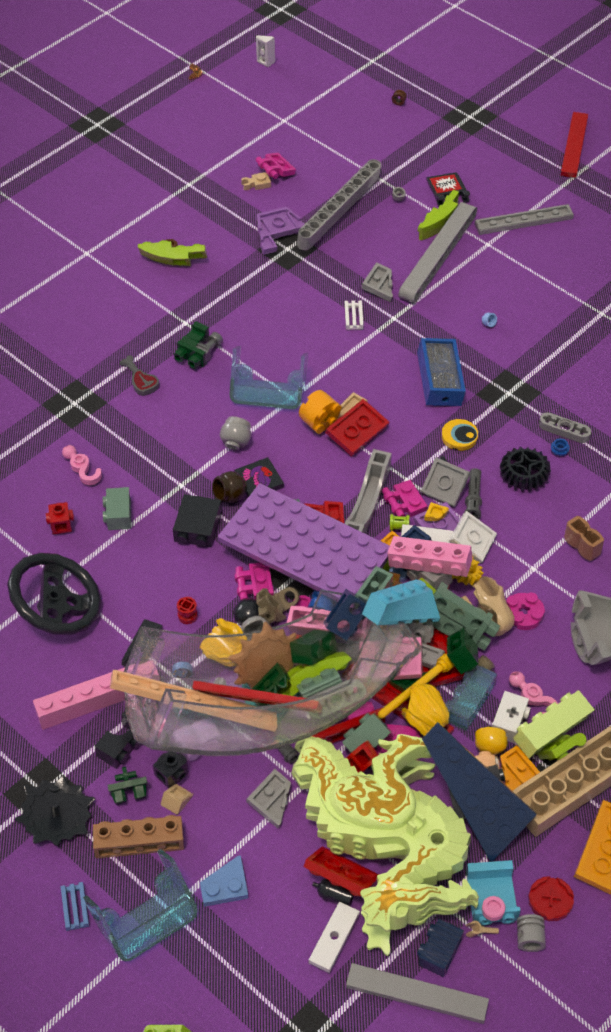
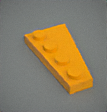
(595, 860)

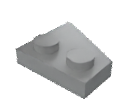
(379, 282)
(271, 797)

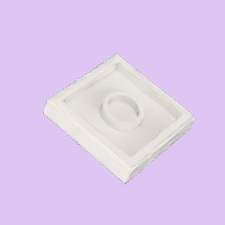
(473, 533)

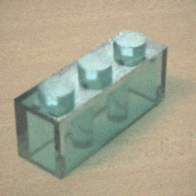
(470, 696)

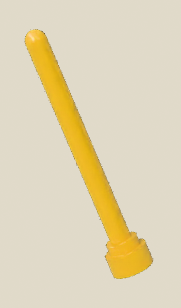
(442, 665)

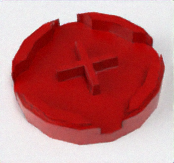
(551, 898)

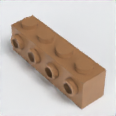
(138, 836)

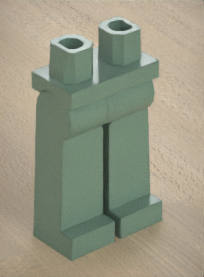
(460, 614)

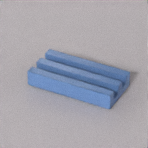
(71, 889)

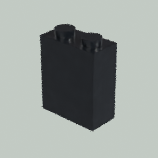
(197, 520)

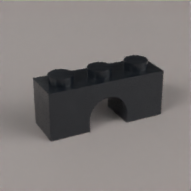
(116, 748)

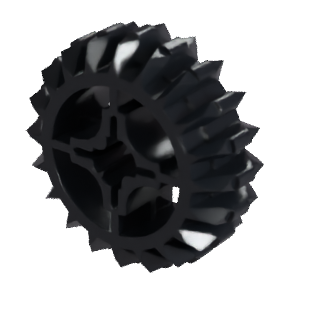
(525, 469)

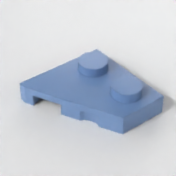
(225, 884)

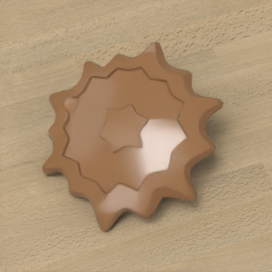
(262, 654)

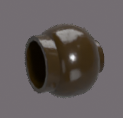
(229, 487)

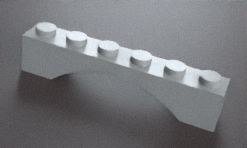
(371, 489)

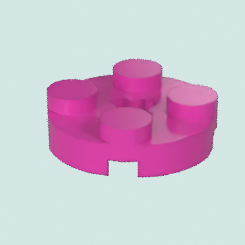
(529, 602)

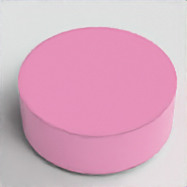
(493, 908)

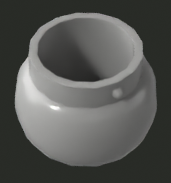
(235, 433)

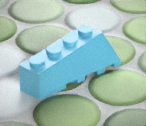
(402, 603)

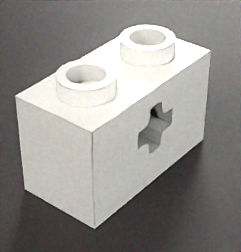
(511, 714)

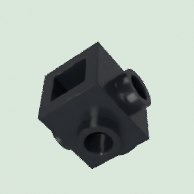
(170, 768)

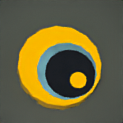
(459, 434)

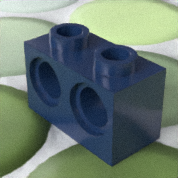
(341, 612)

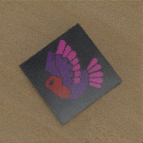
(260, 472)

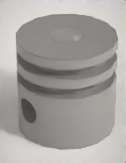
(531, 933)

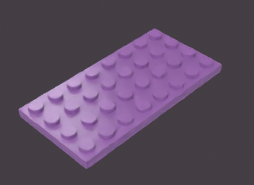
(303, 542)

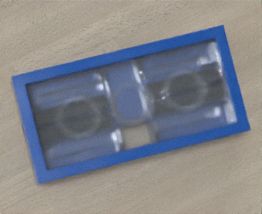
(441, 372)

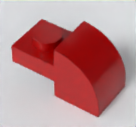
(362, 756)

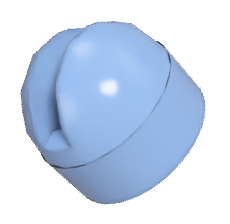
(489, 317)

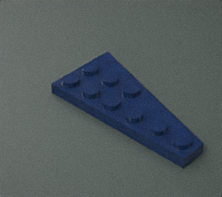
(485, 800)

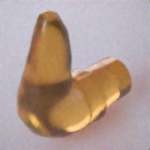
(196, 71)

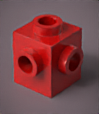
(60, 517)

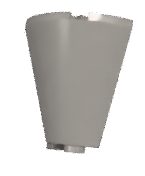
(592, 627)

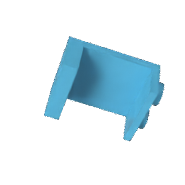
(493, 880)

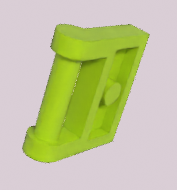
(559, 747)

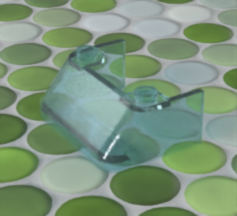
(266, 393)
(153, 919)

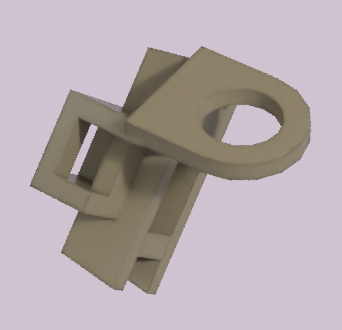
(275, 605)

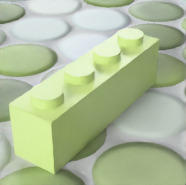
(552, 724)

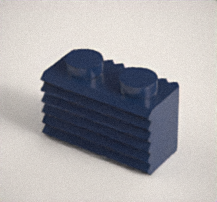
(440, 947)

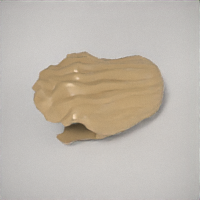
(492, 600)

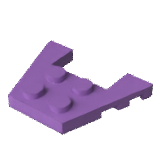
(276, 224)

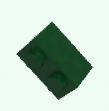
(313, 647)
(462, 651)

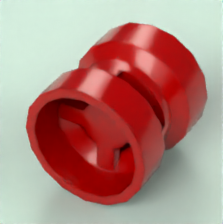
(187, 610)

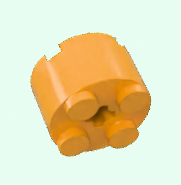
(319, 411)

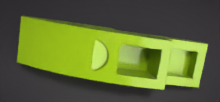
(438, 217)
(167, 254)
(338, 660)

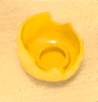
(491, 740)

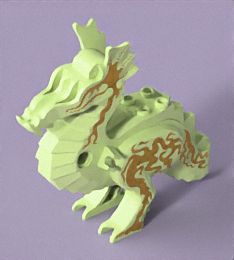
(384, 820)

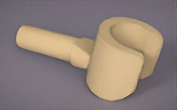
(477, 929)

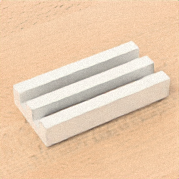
(353, 305)

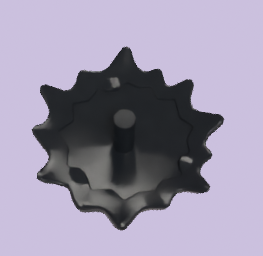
(55, 811)

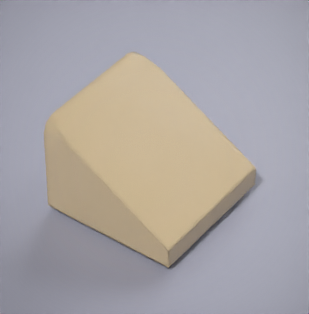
(176, 798)

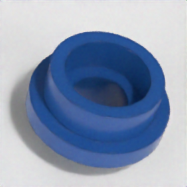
(560, 447)

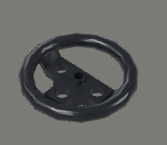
(54, 598)

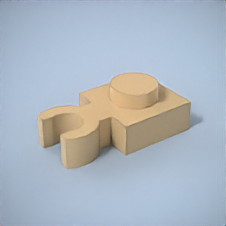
(258, 181)

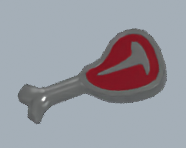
(142, 383)

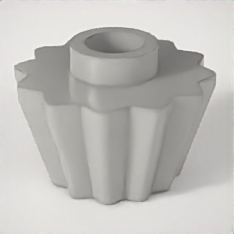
(424, 630)

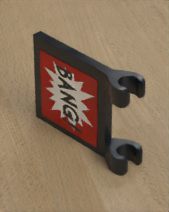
(444, 184)

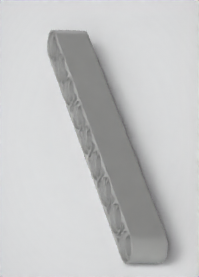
(338, 205)
(437, 252)

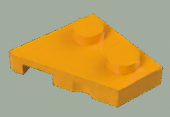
(517, 767)

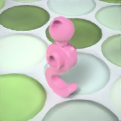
(80, 464)
(530, 690)

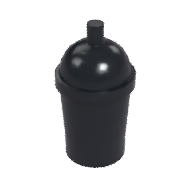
(333, 893)

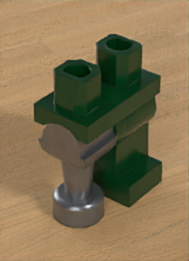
(194, 345)

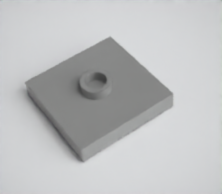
(445, 482)

